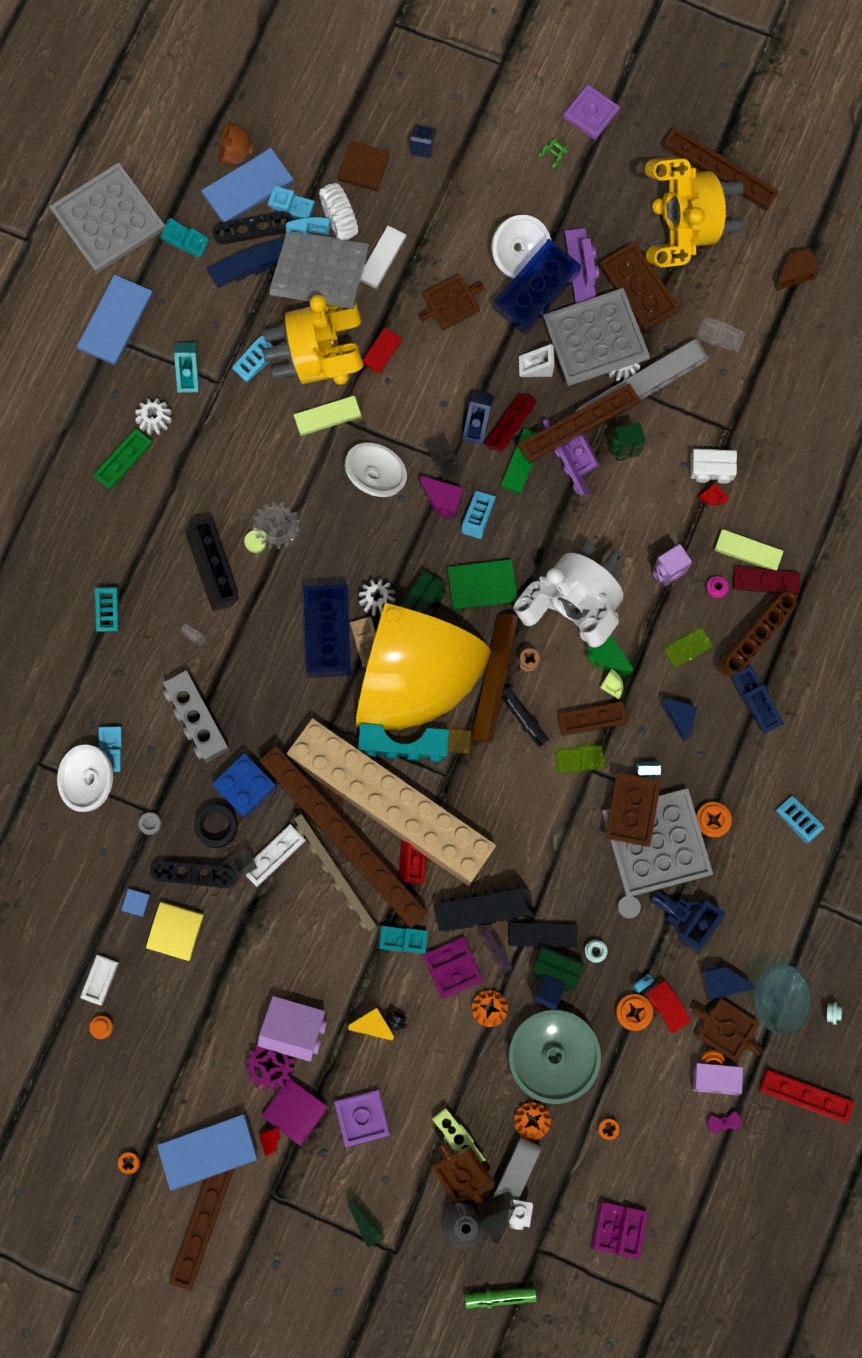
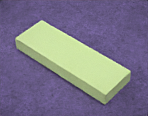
(327, 415)
(748, 550)

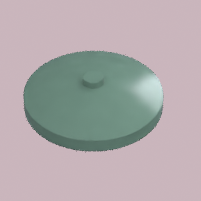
(554, 1056)

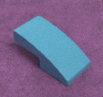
(286, 200)
(312, 224)
(111, 744)

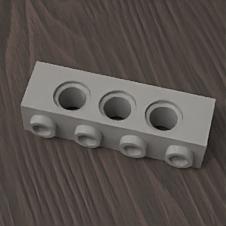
(182, 685)

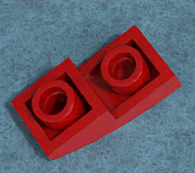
(668, 1005)

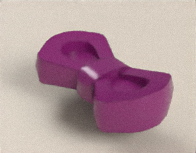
(732, 1121)

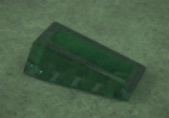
(369, 1232)

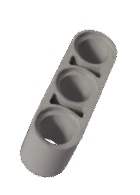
(518, 1168)

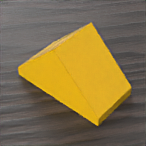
(373, 1025)

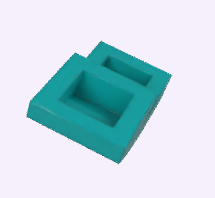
(183, 238)
(402, 940)

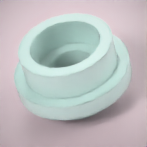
(603, 951)
(834, 1013)

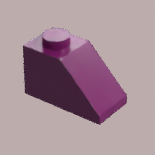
(442, 497)

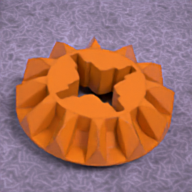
(723, 820)
(645, 1015)
(494, 1018)
(543, 1122)

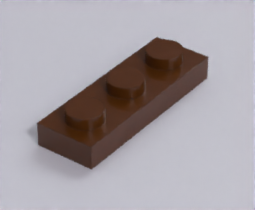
(592, 719)

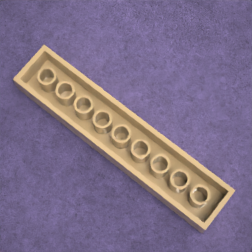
(390, 802)

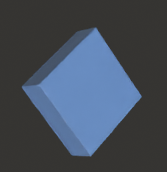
(135, 902)

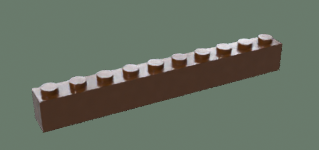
(343, 837)

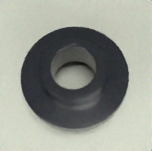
(396, 1020)

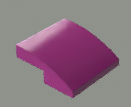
(452, 968)
(295, 1112)
(619, 1230)

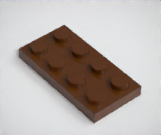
(643, 287)

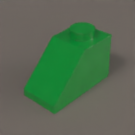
(609, 657)

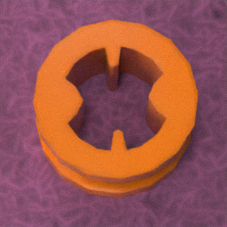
(614, 1132)
(121, 1163)

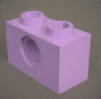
(671, 565)

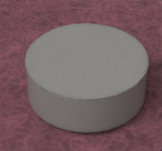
(150, 823)
(629, 907)

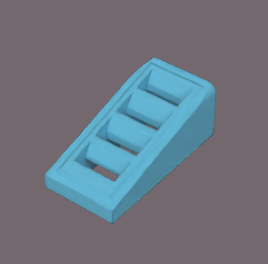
(249, 354)
(475, 527)
(811, 820)

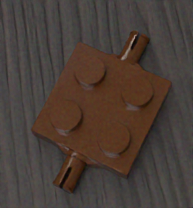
(451, 302)
(727, 1030)
(462, 1174)

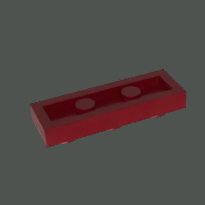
(510, 422)
(766, 580)

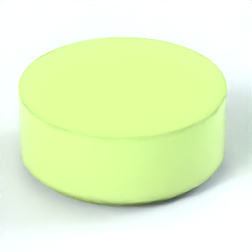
(253, 544)

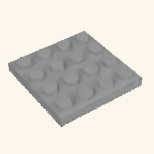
(107, 218)
(320, 267)
(596, 337)
(675, 850)

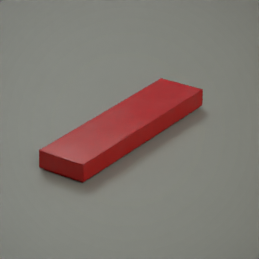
(806, 1096)

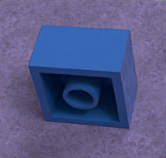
(244, 786)

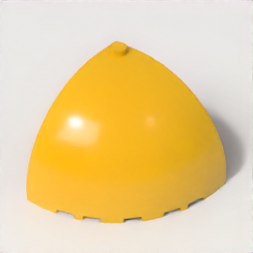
(417, 669)

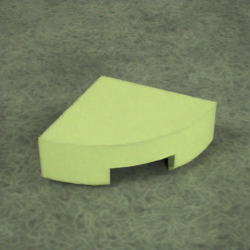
(613, 684)

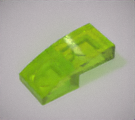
(688, 647)
(579, 759)

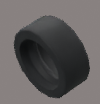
(216, 843)

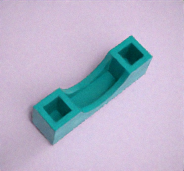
(431, 745)

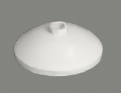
(527, 233)
(375, 469)
(85, 778)

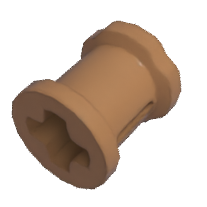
(527, 653)

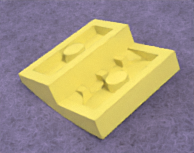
(175, 931)

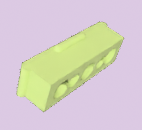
(459, 1129)

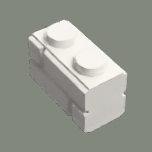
(713, 465)

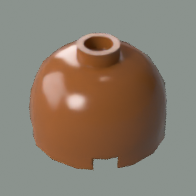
(235, 145)

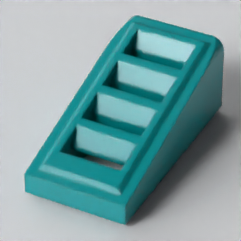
(115, 609)

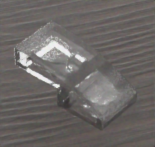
(720, 333)

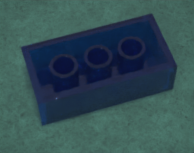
(537, 287)
(327, 631)

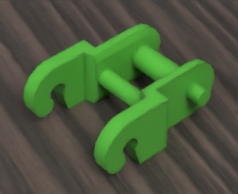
(547, 149)

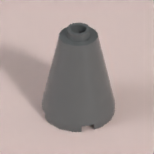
(453, 1220)

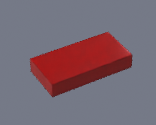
(382, 351)

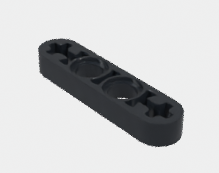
(252, 223)
(193, 874)

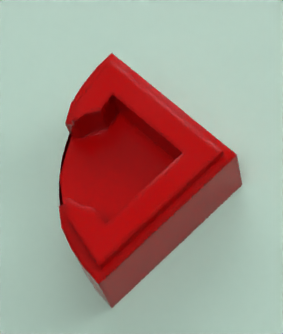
(714, 496)
(269, 1141)

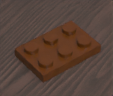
(633, 810)

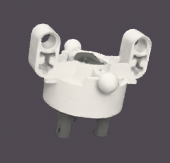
(580, 592)

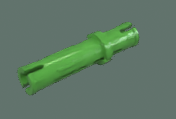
(501, 1297)

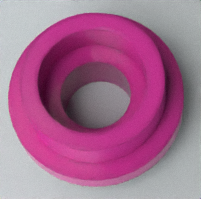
(714, 592)

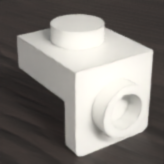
(521, 1215)

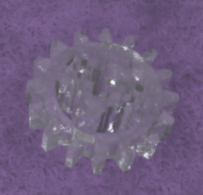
(284, 527)

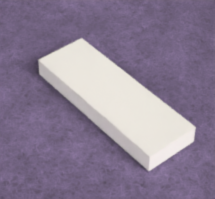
(382, 257)
(275, 854)

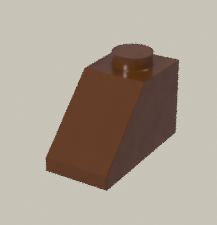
(798, 269)

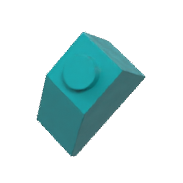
(187, 367)

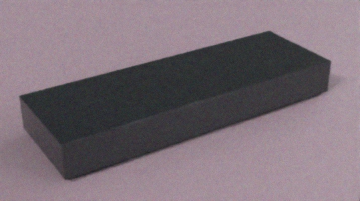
(543, 935)

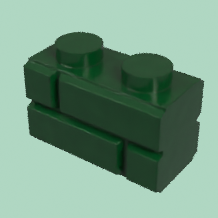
(627, 441)
(425, 594)
(558, 967)

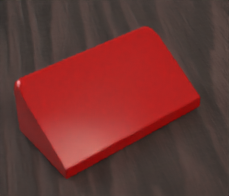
(411, 864)

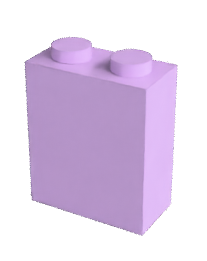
(292, 1029)

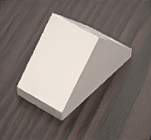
(537, 362)

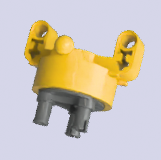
(691, 208)
(313, 343)

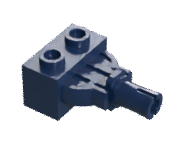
(691, 920)

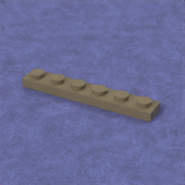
(341, 879)

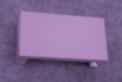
(718, 1079)

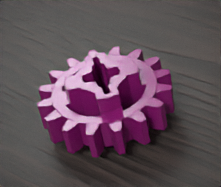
(267, 1080)

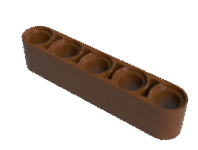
(748, 637)

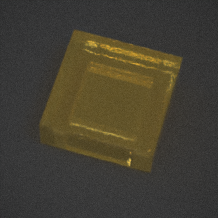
(459, 741)

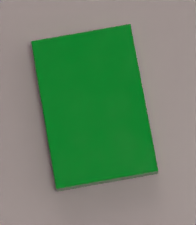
(482, 584)

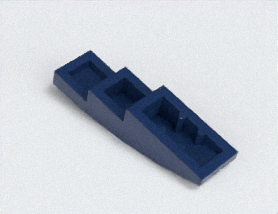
(246, 263)
(756, 698)

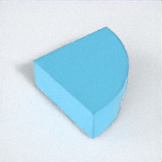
(643, 983)

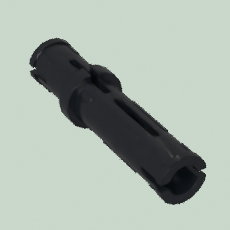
(529, 724)

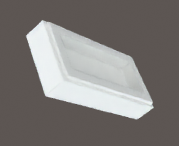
(99, 980)

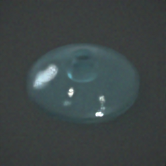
(782, 999)

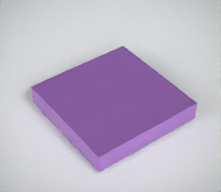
(591, 112)
(362, 1118)

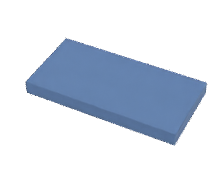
(247, 186)
(115, 320)
(207, 1152)

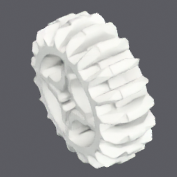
(338, 209)

